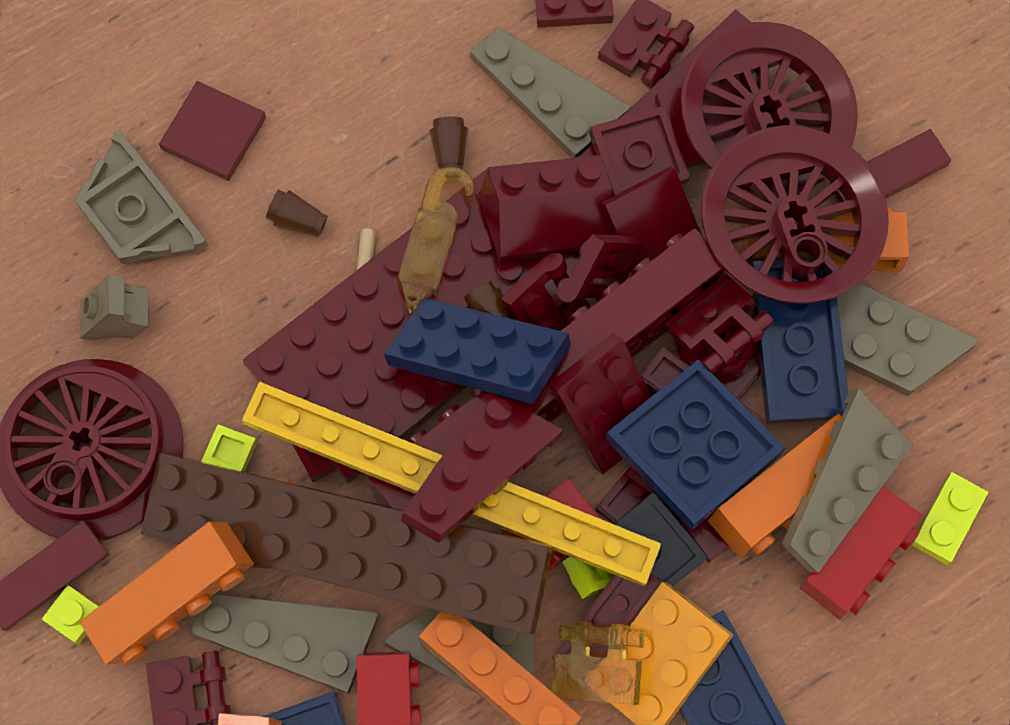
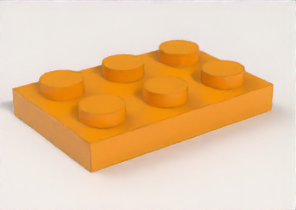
(675, 654)

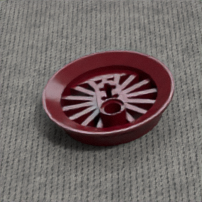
(753, 107)
(785, 154)
(113, 384)

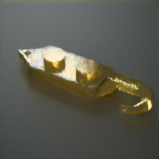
(430, 238)

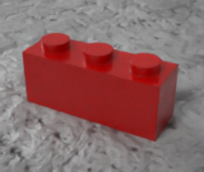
(864, 555)

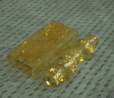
(598, 678)

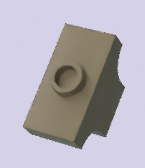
(113, 310)

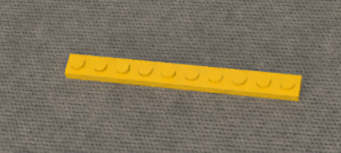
(409, 466)

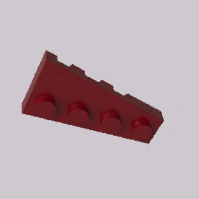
(478, 463)

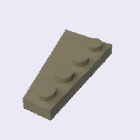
(547, 91)
(854, 469)
(291, 636)

